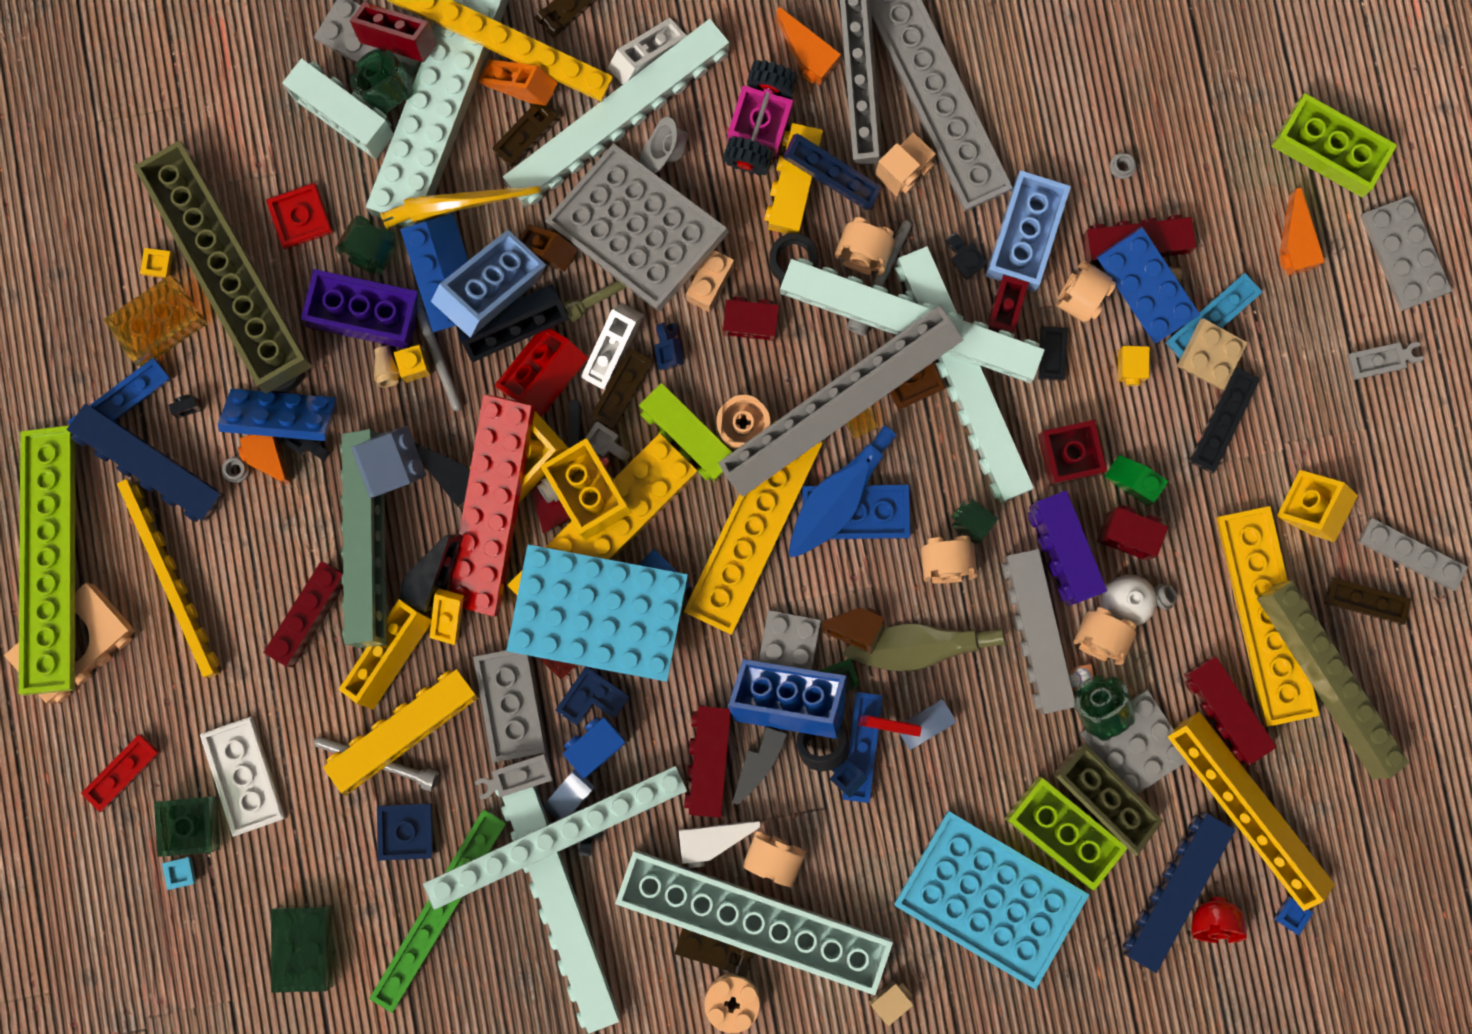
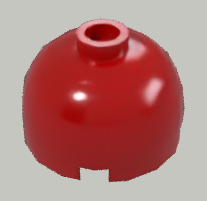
(1219, 921)

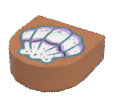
(1080, 674)

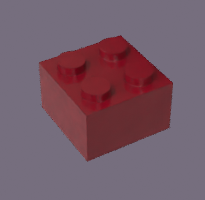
(1072, 453)
(1133, 533)

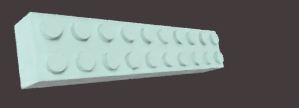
(432, 116)
(754, 922)

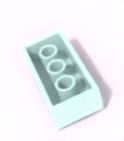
(339, 108)

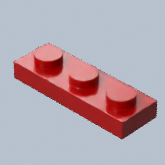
(120, 773)

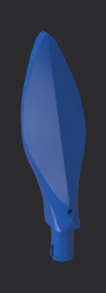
(837, 497)

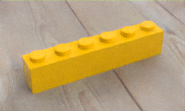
(400, 732)

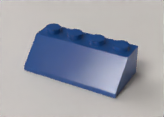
(435, 254)
(789, 698)

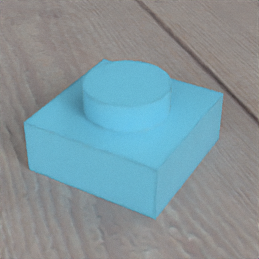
(179, 873)

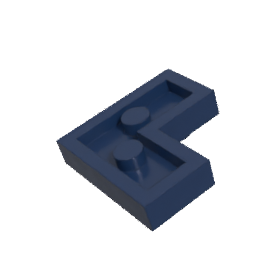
(591, 690)

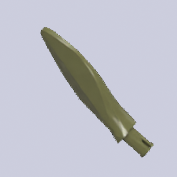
(921, 646)

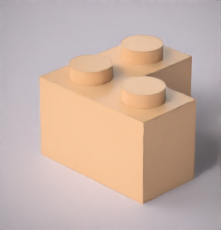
(904, 164)
(709, 280)

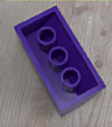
(360, 309)

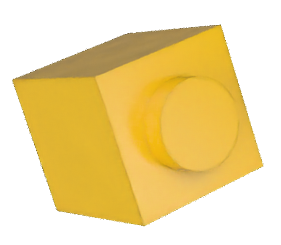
(412, 363)
(1133, 365)

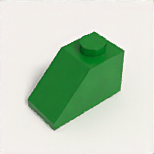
(1136, 480)

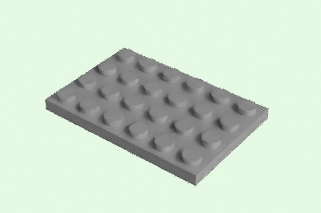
(636, 227)

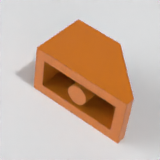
(265, 455)

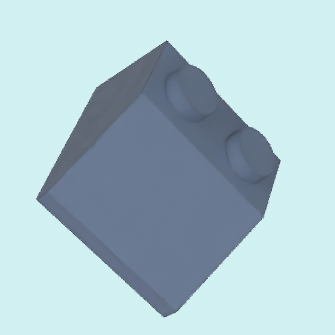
(388, 461)

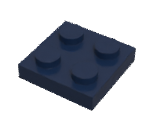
(405, 832)

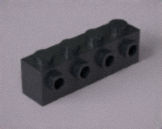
(515, 323)

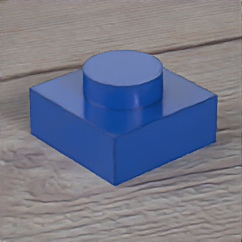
(1292, 916)

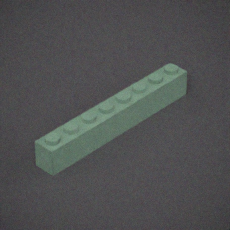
(362, 553)

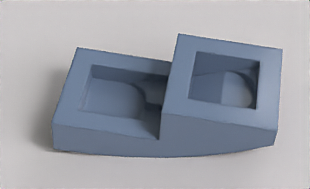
(932, 720)
(568, 795)

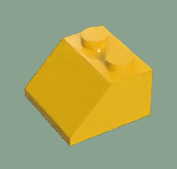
(1317, 505)

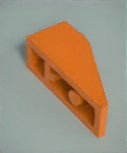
(811, 53)
(519, 81)
(1299, 241)

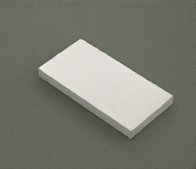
(242, 776)

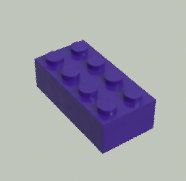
(1066, 548)

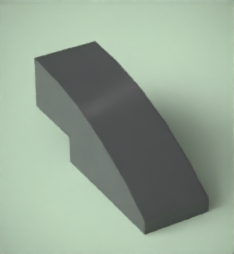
(759, 764)

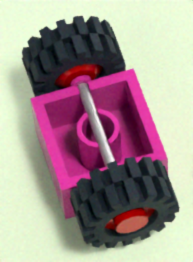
(760, 118)

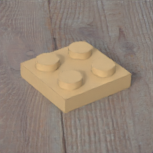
(1212, 354)

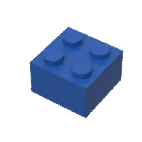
(594, 747)

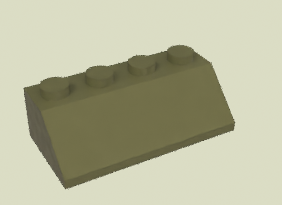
(1108, 798)

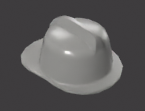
(664, 145)

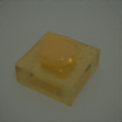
(861, 424)

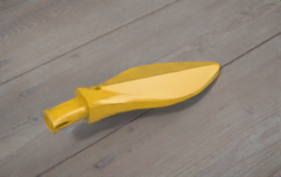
(435, 205)

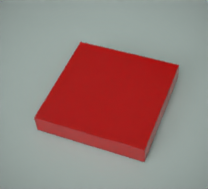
(299, 216)
(890, 725)

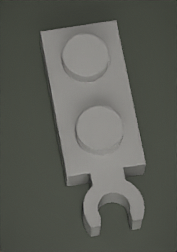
(1381, 360)
(517, 777)

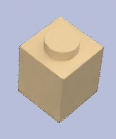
(892, 1002)

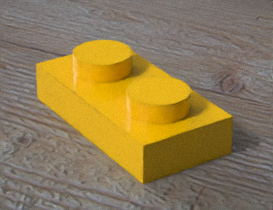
(446, 616)

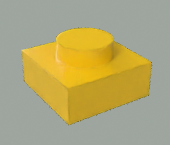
(156, 263)

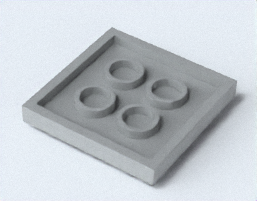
(1143, 750)

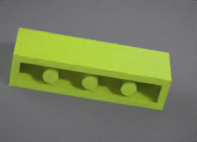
(686, 431)

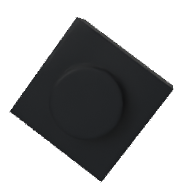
(185, 406)

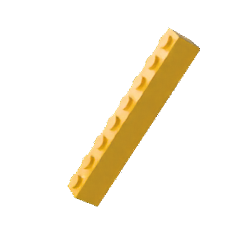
(1251, 811)

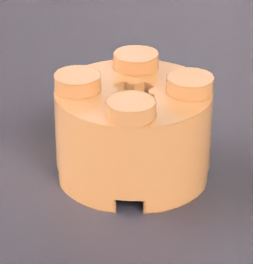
(865, 247)
(1085, 292)
(731, 413)
(948, 560)
(1105, 636)
(774, 859)
(739, 1017)

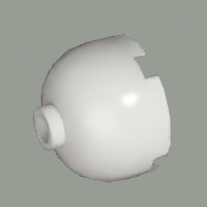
(1130, 599)

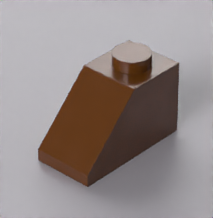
(549, 247)
(857, 627)

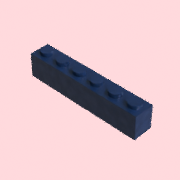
(145, 462)
(1178, 891)

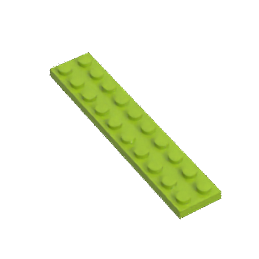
(47, 561)

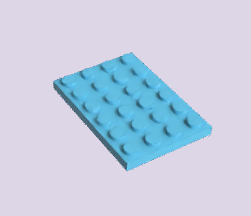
(597, 613)
(991, 899)

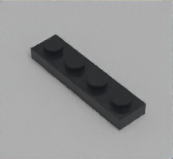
(1224, 420)

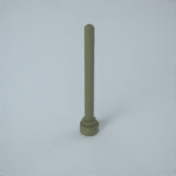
(576, 308)

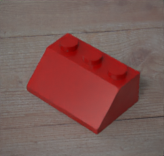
(542, 370)

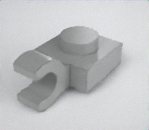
(605, 441)

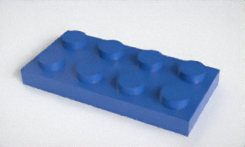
(1148, 285)
(277, 414)
(880, 515)

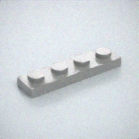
(1412, 554)

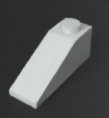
(644, 50)
(612, 344)
(707, 842)

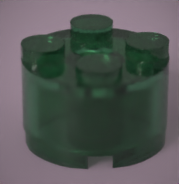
(382, 80)
(367, 245)
(1104, 707)

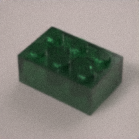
(301, 948)

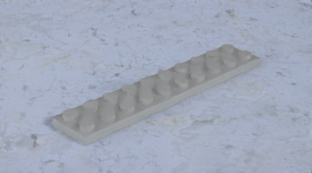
(940, 101)

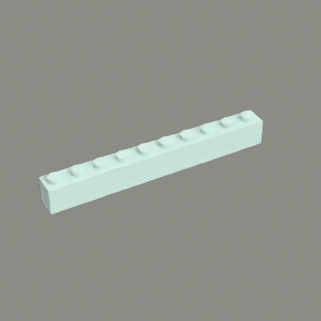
(619, 111)
(895, 314)
(968, 387)
(553, 837)
(564, 917)

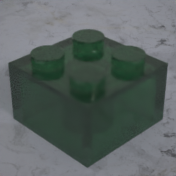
(187, 826)

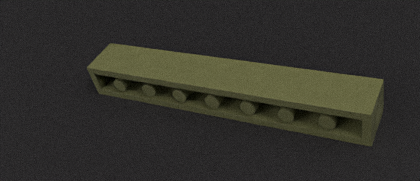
(1333, 680)

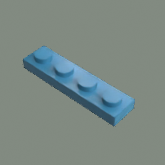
(1218, 312)

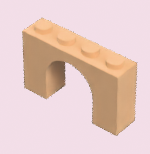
(106, 633)

